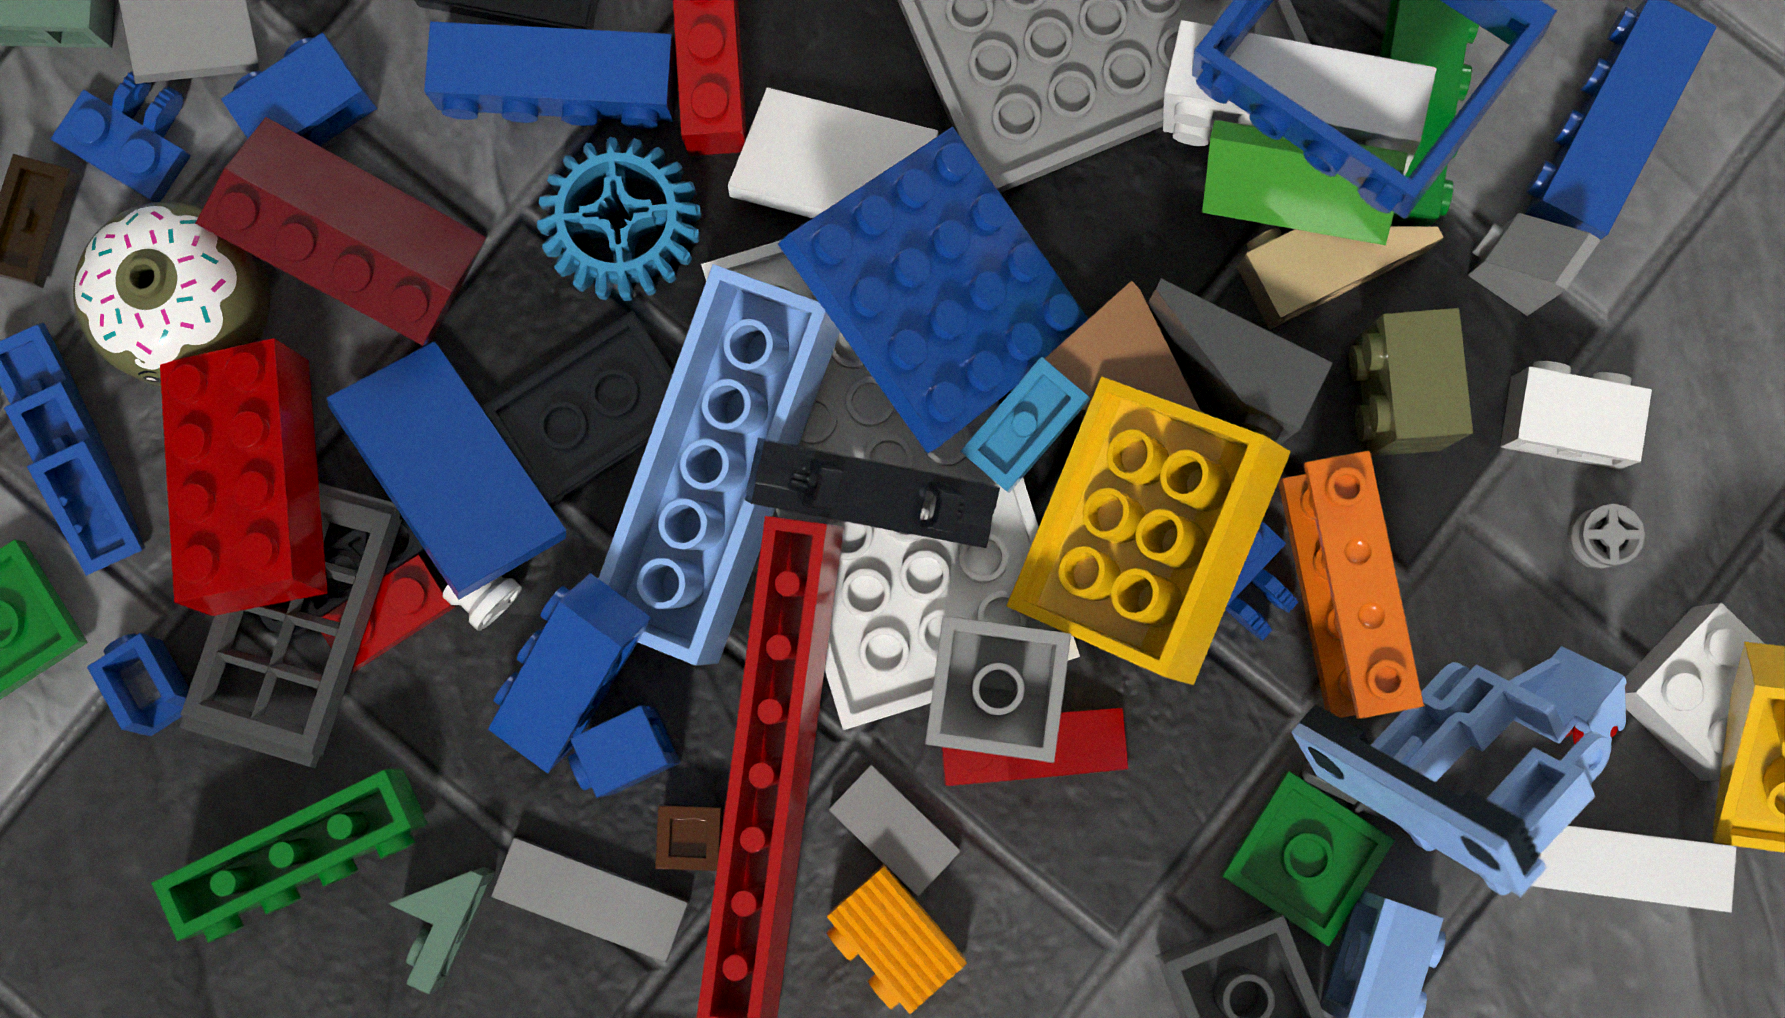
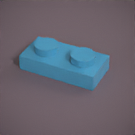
(1025, 424)

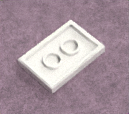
(815, 153)

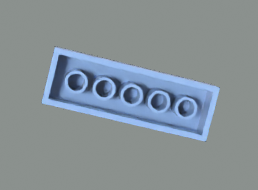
(685, 527)

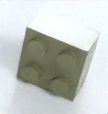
(1411, 383)

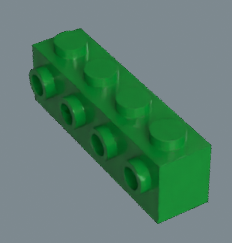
(290, 853)

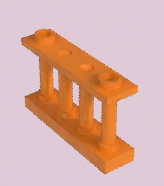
(1350, 588)

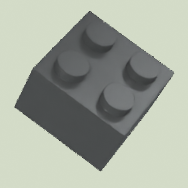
(1241, 973)

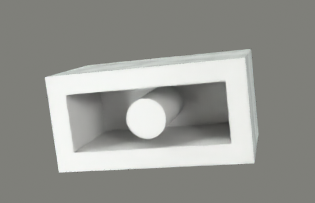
(1576, 416)

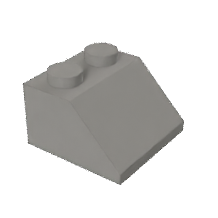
(998, 689)

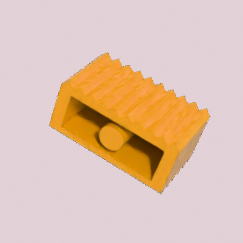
(894, 940)

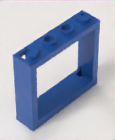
(1329, 151)

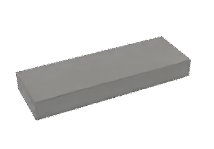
(590, 899)

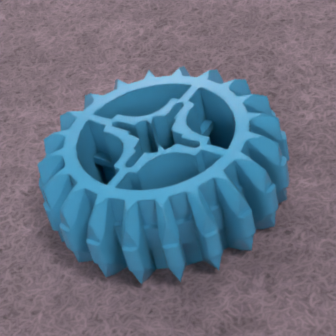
(593, 219)

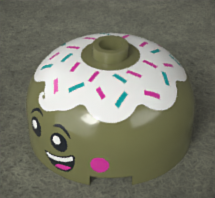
(166, 290)

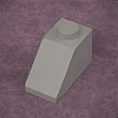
(1530, 260)

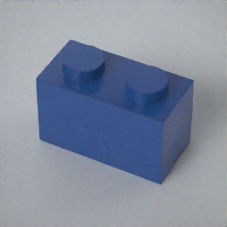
(304, 91)
(622, 752)

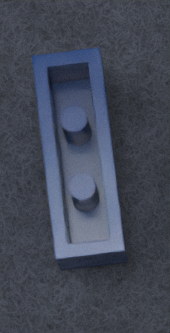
(566, 670)

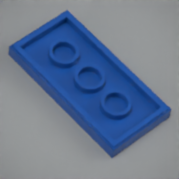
(446, 469)

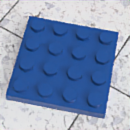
(935, 287)

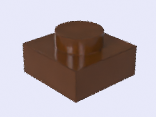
(688, 837)

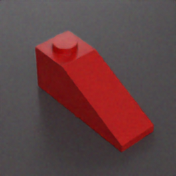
(1085, 744)

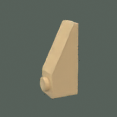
(1308, 268)

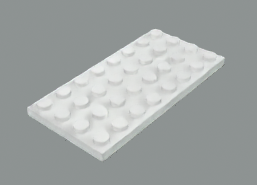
(890, 581)

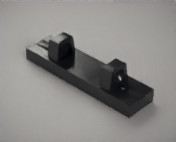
(870, 493)

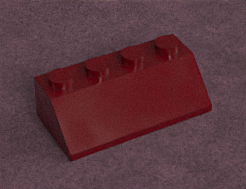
(342, 231)

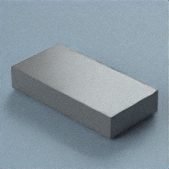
(894, 830)

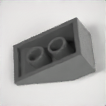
(1238, 366)

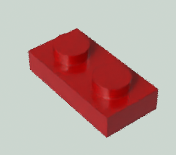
(404, 605)

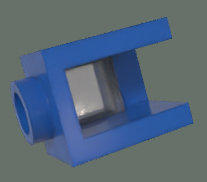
(140, 683)

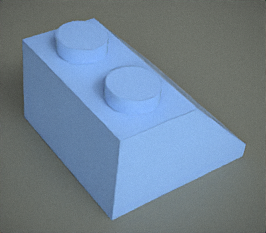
(1383, 961)

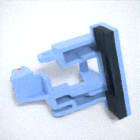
(1471, 708)

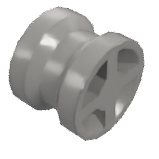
(1620, 532)

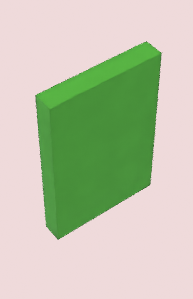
(1276, 186)

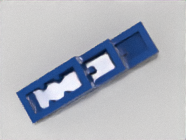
(66, 451)

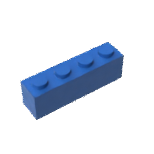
(551, 73)
(1620, 117)

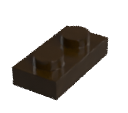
(32, 217)

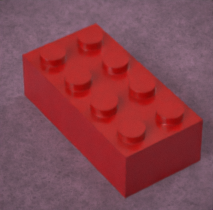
(242, 478)

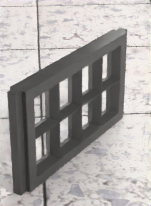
(269, 734)

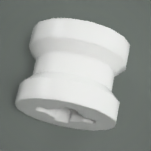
(486, 602)

